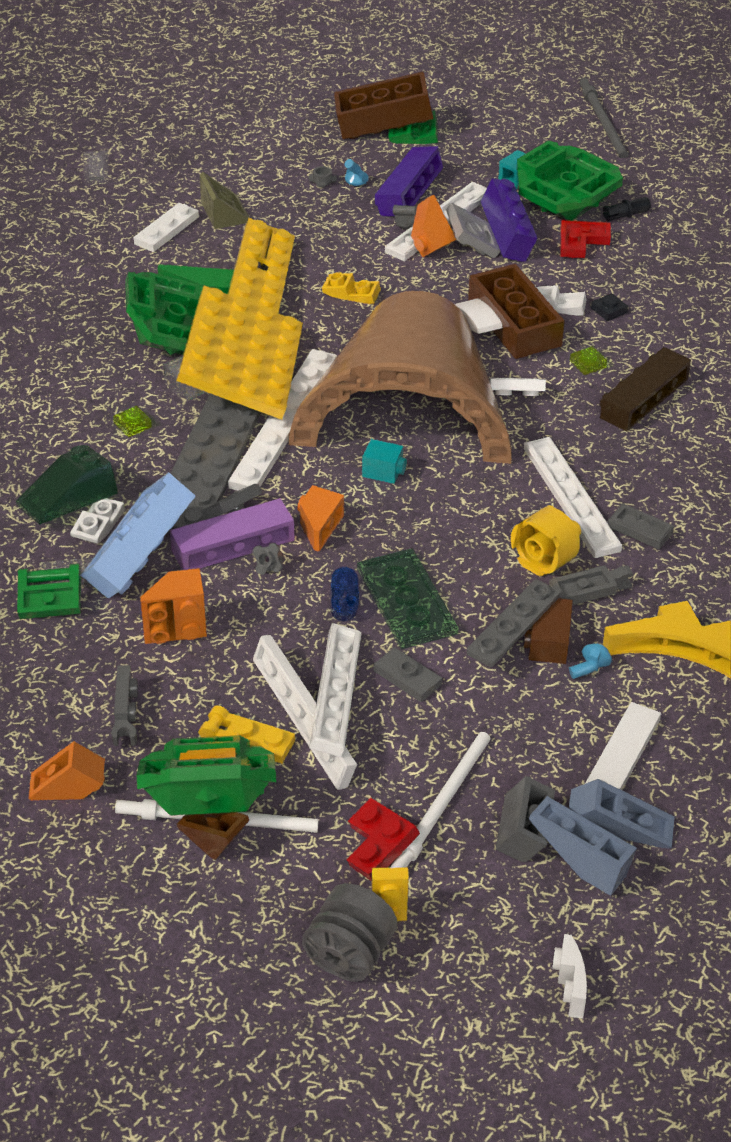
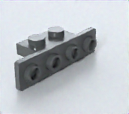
(513, 623)

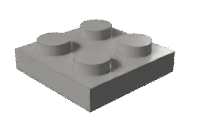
(472, 231)

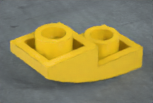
(344, 287)

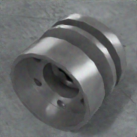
(350, 932)

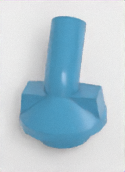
(354, 174)
(595, 656)

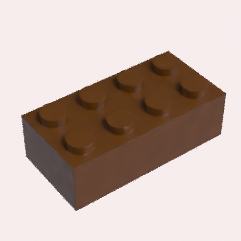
(383, 105)
(525, 314)

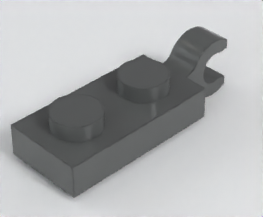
(592, 583)
(125, 709)

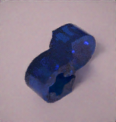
(344, 607)

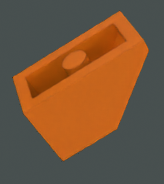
(431, 227)
(320, 514)
(68, 775)

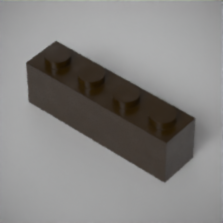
(644, 389)

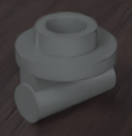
(404, 215)

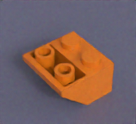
(174, 608)

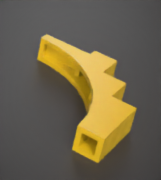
(676, 634)

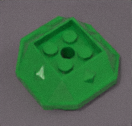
(565, 179)
(161, 309)
(209, 783)

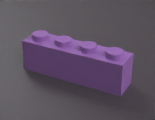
(231, 535)

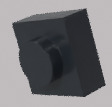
(609, 307)

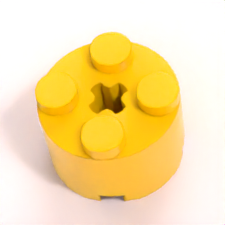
(546, 540)

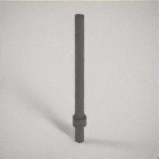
(590, 93)

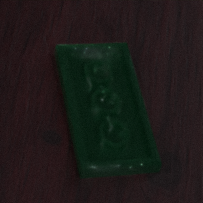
(407, 598)

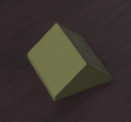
(221, 203)

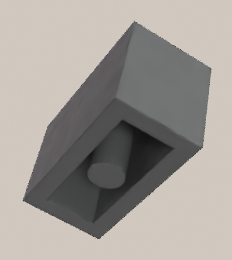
(516, 832)

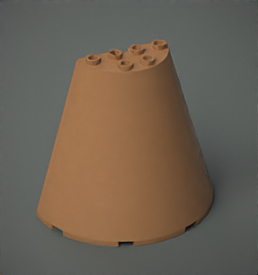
(416, 346)

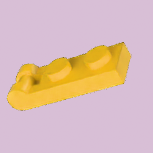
(269, 737)

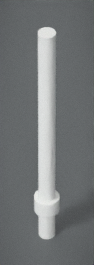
(442, 800)
(151, 810)

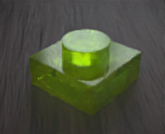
(588, 360)
(132, 421)

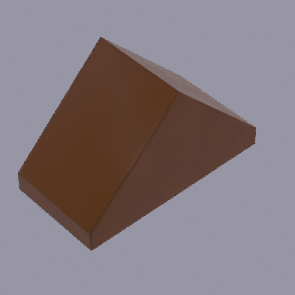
(213, 831)

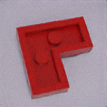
(576, 234)
(385, 834)

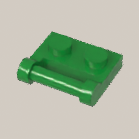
(49, 599)

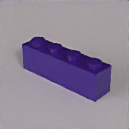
(409, 179)
(508, 220)

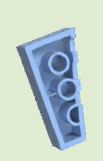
(137, 536)

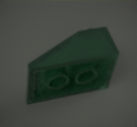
(68, 485)

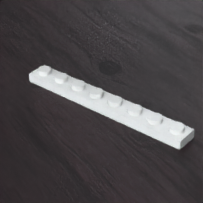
(275, 432)

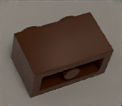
(550, 634)

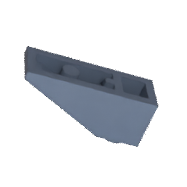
(622, 814)
(586, 847)

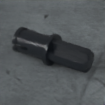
(626, 208)

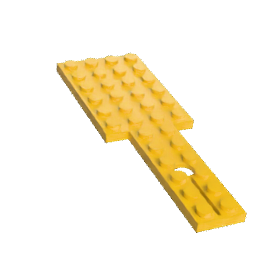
(238, 338)

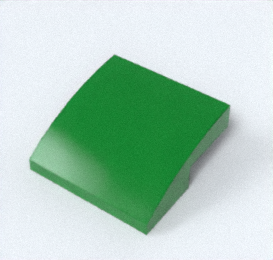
(416, 132)

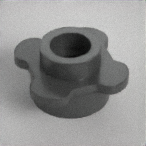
(322, 176)
(275, 558)

